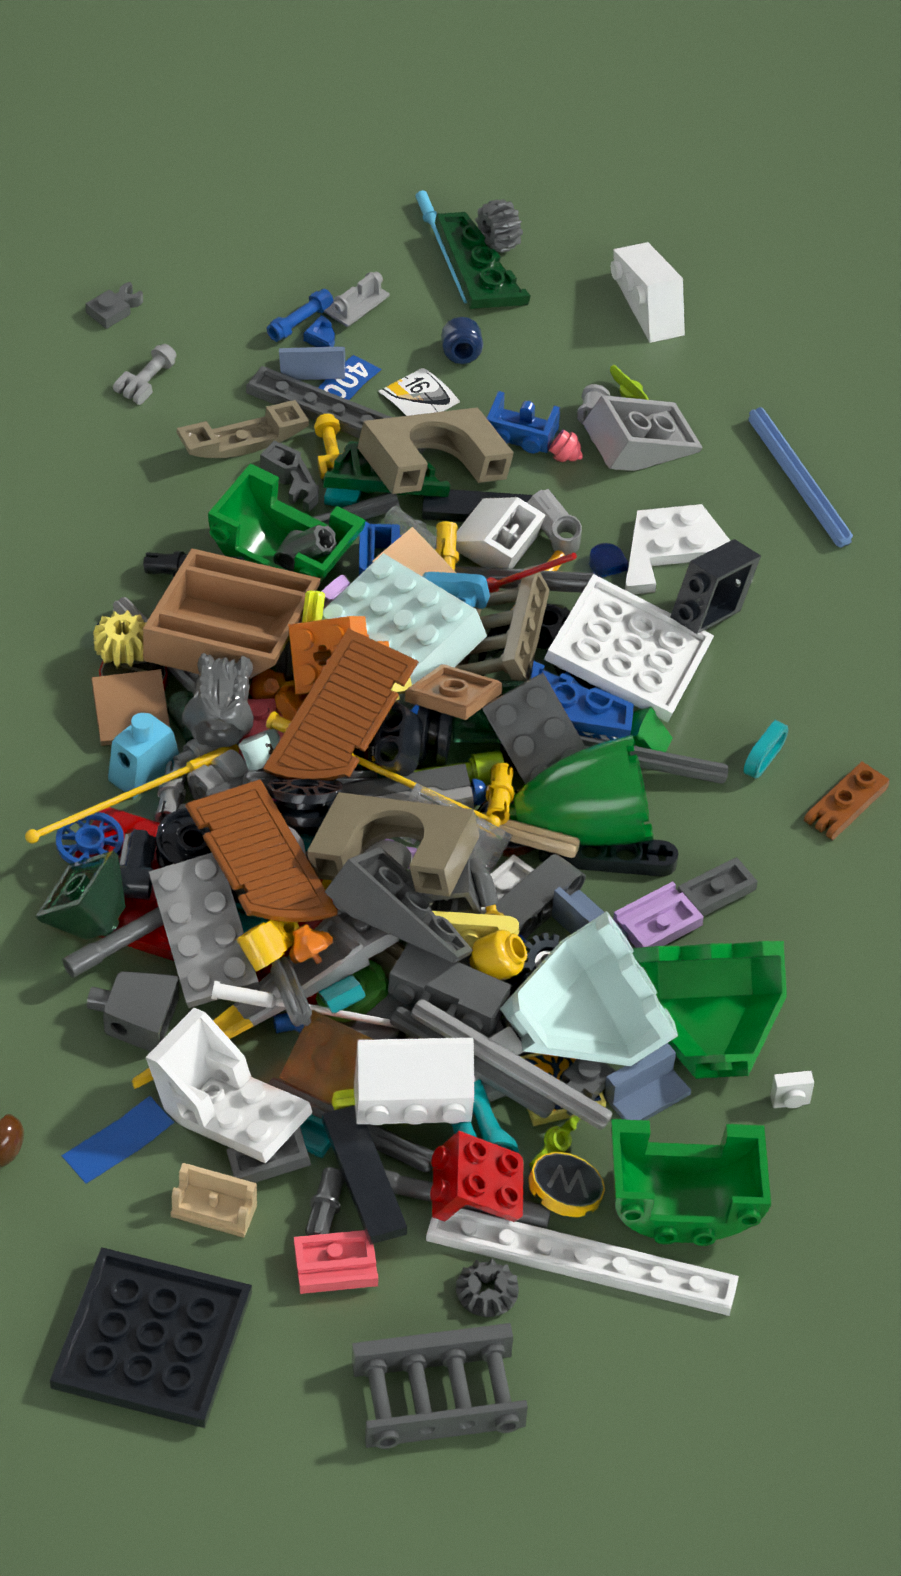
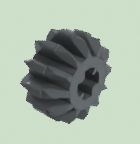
(499, 225)

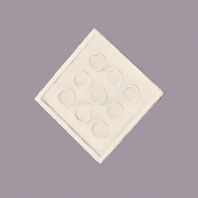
(628, 648)

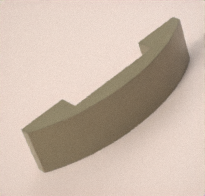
(245, 437)

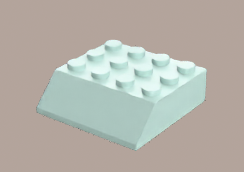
(411, 616)

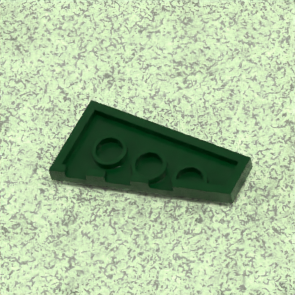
(476, 265)

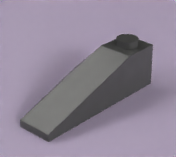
(380, 894)

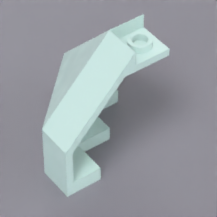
(590, 1001)

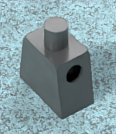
(137, 1007)

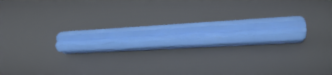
(800, 477)

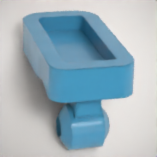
(466, 587)

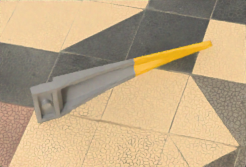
(351, 948)

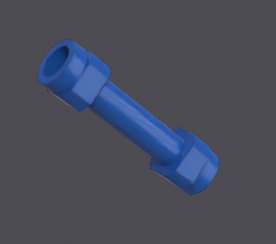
(281, 327)

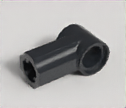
(136, 864)

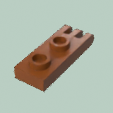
(847, 800)

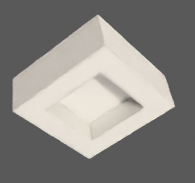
(792, 1089)

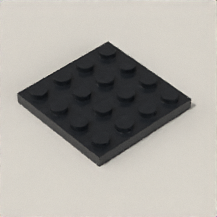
(151, 1337)

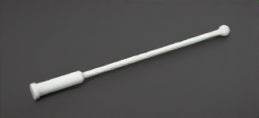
(269, 1000)

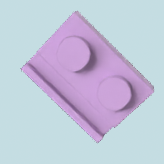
(659, 917)

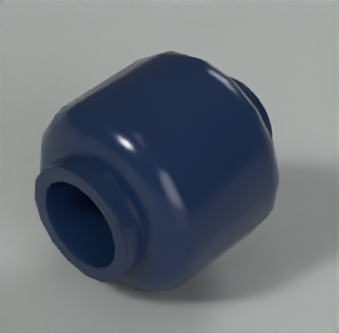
(462, 340)

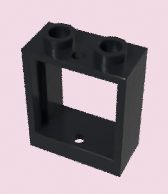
(710, 586)

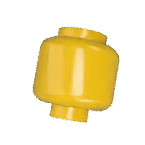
(499, 955)

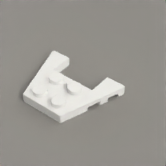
(668, 538)

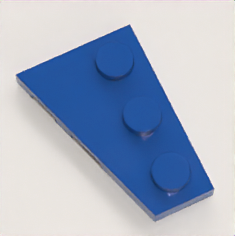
(590, 709)

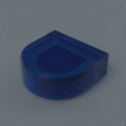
(607, 560)

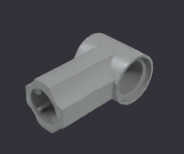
(557, 521)

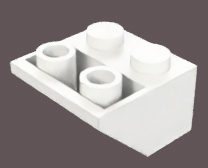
(499, 532)

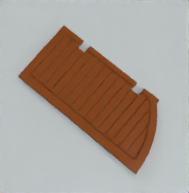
(341, 710)
(261, 855)

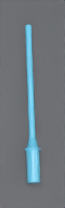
(429, 216)

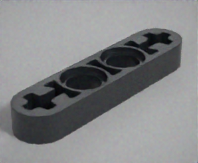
(609, 861)

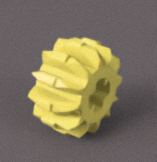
(120, 638)

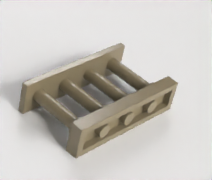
(521, 638)

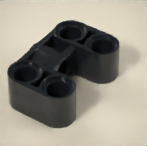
(398, 739)

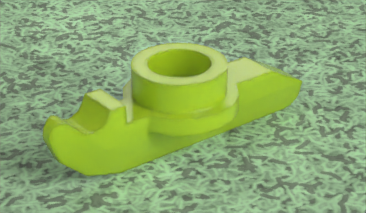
(628, 387)
(558, 1138)

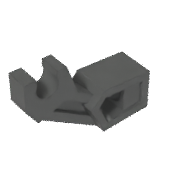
(290, 469)

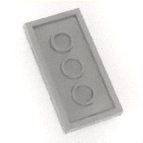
(202, 927)

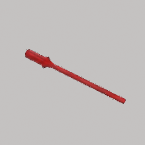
(494, 585)

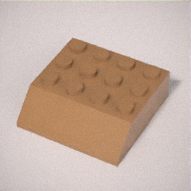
(225, 611)

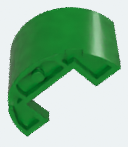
(254, 524)
(690, 1188)

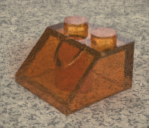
(323, 1057)

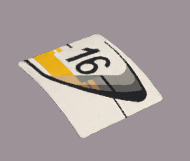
(420, 394)

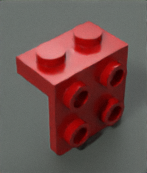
(478, 1176)

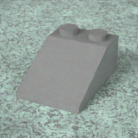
(639, 432)

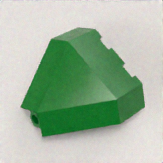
(719, 999)

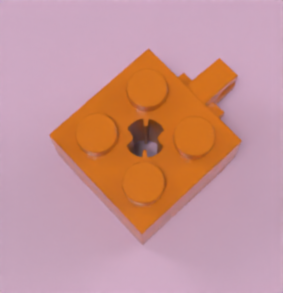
(314, 644)

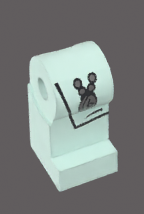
(258, 748)

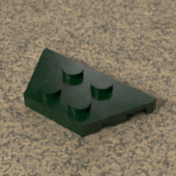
(355, 473)

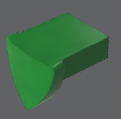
(649, 730)

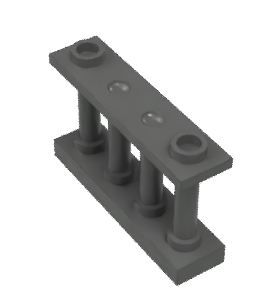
(433, 1350)

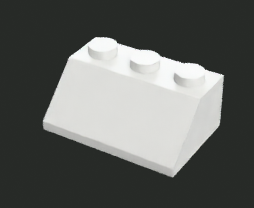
(414, 1081)

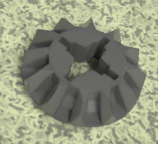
(490, 1302)

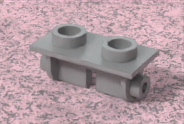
(358, 300)

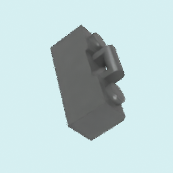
(450, 987)

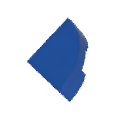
(320, 333)

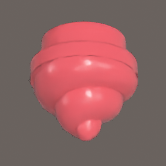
(566, 447)

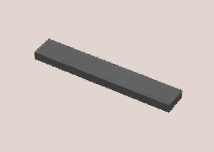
(280, 388)

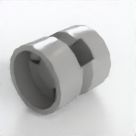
(222, 769)

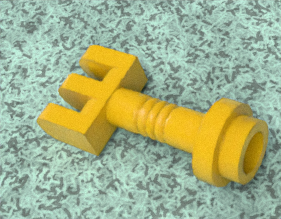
(327, 427)

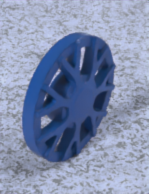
(89, 838)

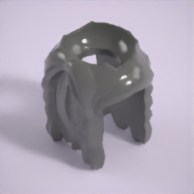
(220, 708)

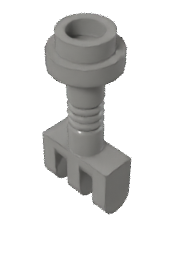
(137, 386)

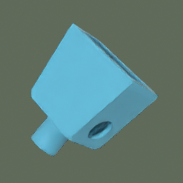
(141, 752)

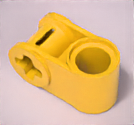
(267, 942)

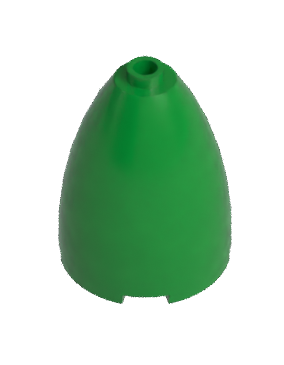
(590, 796)

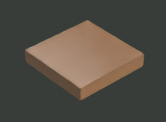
(453, 691)
(125, 695)

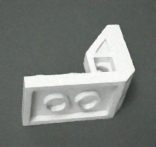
(211, 1090)

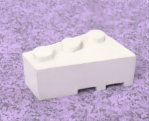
(651, 290)

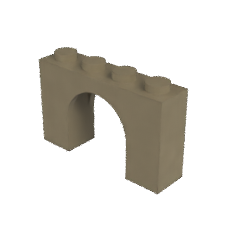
(393, 443)
(360, 821)

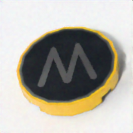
(566, 1184)

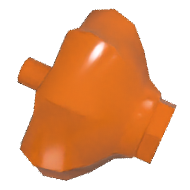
(266, 684)
(309, 944)

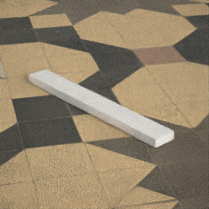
(586, 1260)

